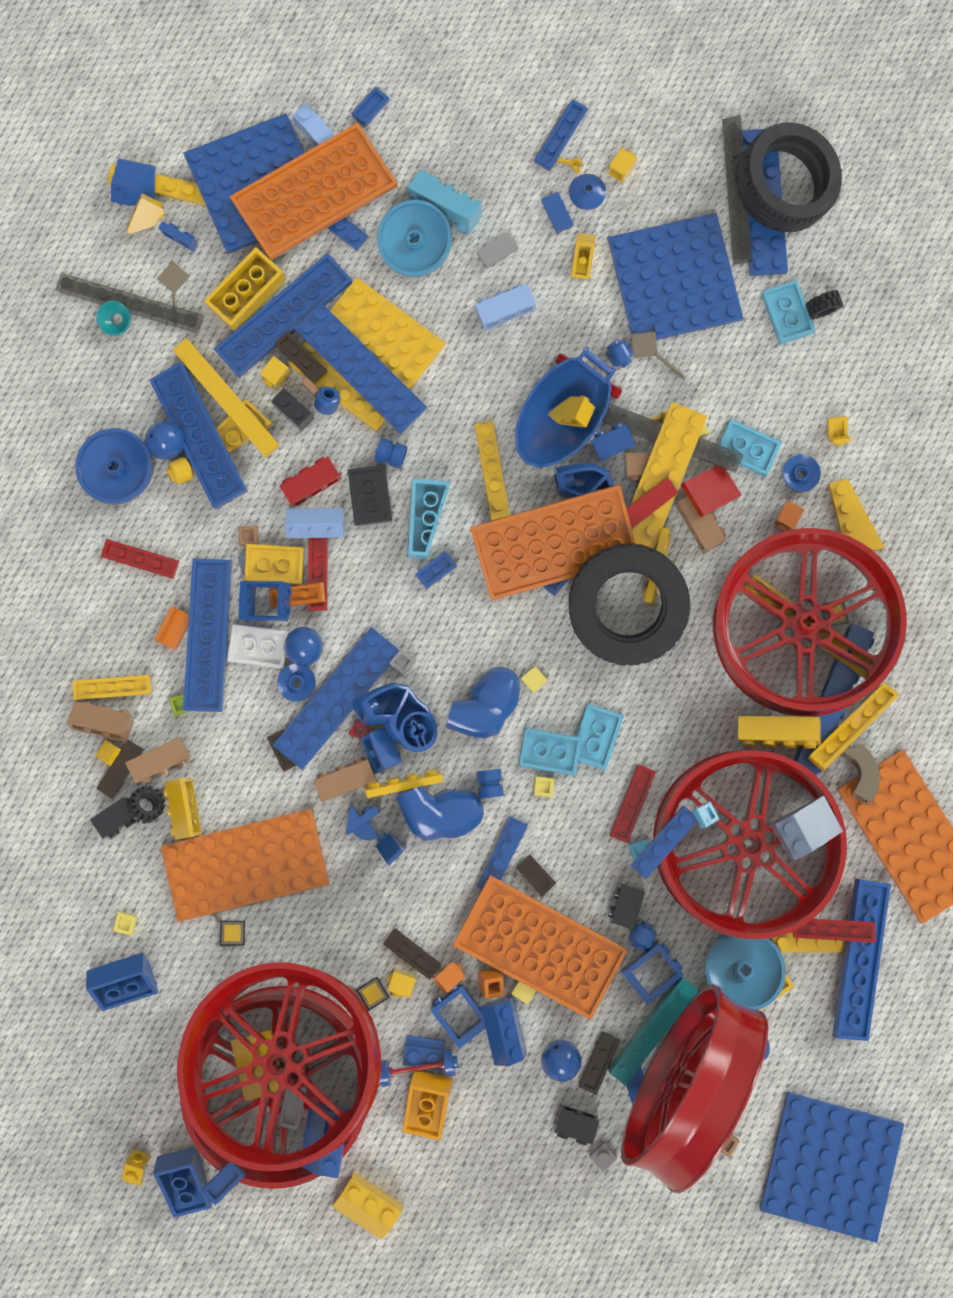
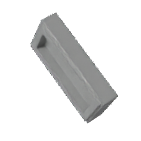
(497, 250)
(291, 1110)

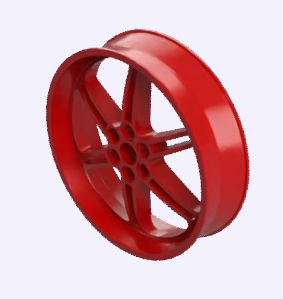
(879, 580)
(806, 905)
(273, 998)
(193, 1087)
(695, 1089)

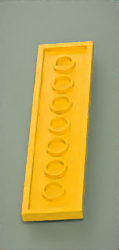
(667, 459)

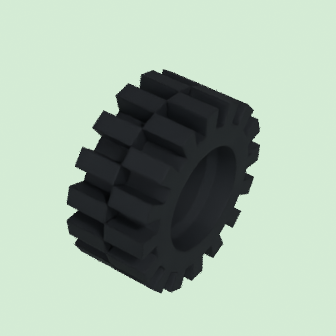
(824, 304)
(138, 812)

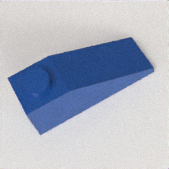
(390, 847)

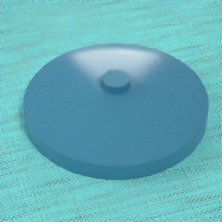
(414, 238)
(746, 970)

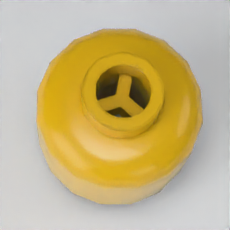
(180, 471)

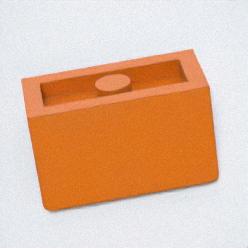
(173, 628)

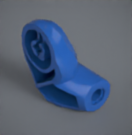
(581, 479)
(489, 704)
(401, 712)
(440, 815)

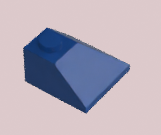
(131, 180)

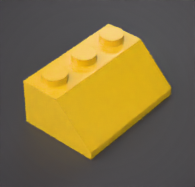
(182, 808)
(368, 1206)

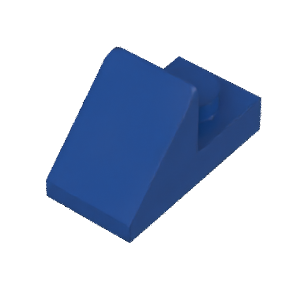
(355, 820)

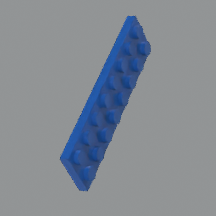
(767, 244)
(282, 314)
(361, 368)
(202, 440)
(207, 635)
(335, 698)
(861, 963)

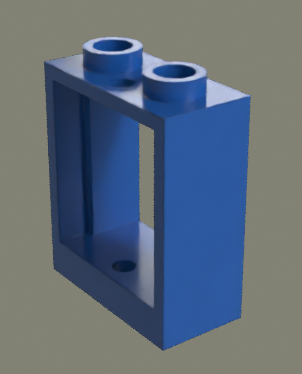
(247, 600)
(664, 951)
(472, 1031)

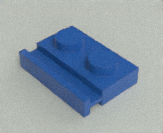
(423, 1051)

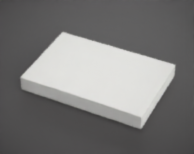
(257, 646)

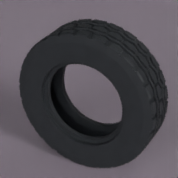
(638, 647)

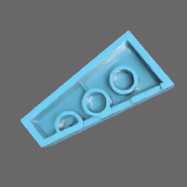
(456, 207)
(424, 513)

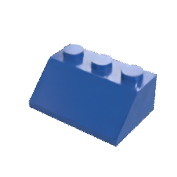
(121, 982)
(504, 1031)
(315, 1129)

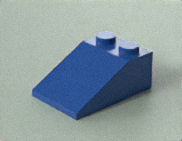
(181, 1181)

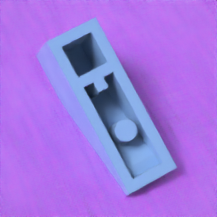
(311, 125)

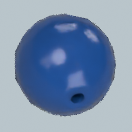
(164, 440)
(303, 646)
(561, 1060)

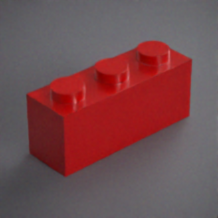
(310, 481)

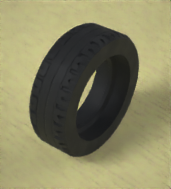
(816, 155)

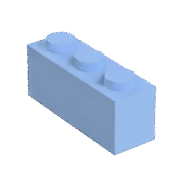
(505, 306)
(315, 523)

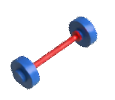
(449, 1063)

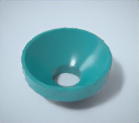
(105, 318)

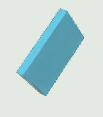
(788, 312)
(757, 448)
(598, 734)
(550, 751)

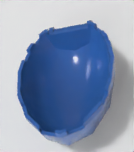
(539, 437)

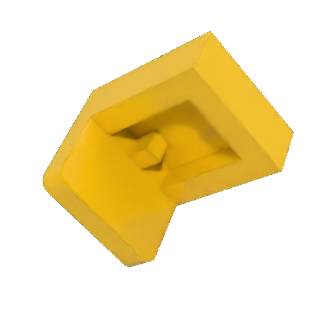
(838, 430)
(135, 1167)

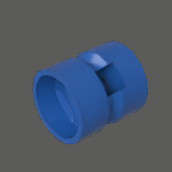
(391, 453)
(490, 783)

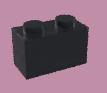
(292, 409)
(113, 819)
(626, 906)
(576, 1125)

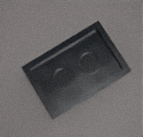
(369, 495)

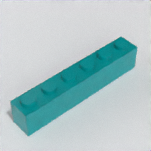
(652, 1030)

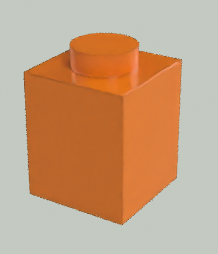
(788, 516)
(449, 976)
(490, 983)

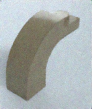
(868, 773)

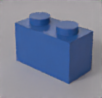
(614, 442)
(380, 750)

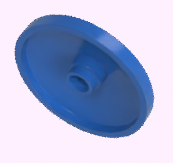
(114, 466)

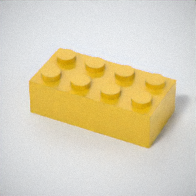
(245, 289)
(779, 731)

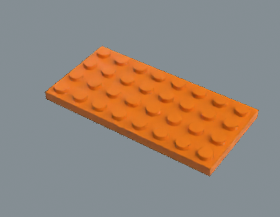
(313, 191)
(549, 540)
(908, 835)
(245, 865)
(540, 947)

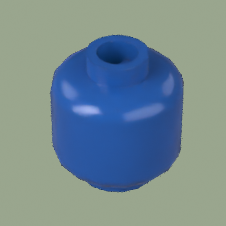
(619, 353)
(327, 400)
(642, 936)

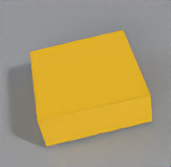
(108, 752)

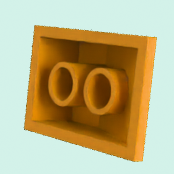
(427, 1104)

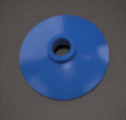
(587, 199)
(806, 465)
(286, 682)

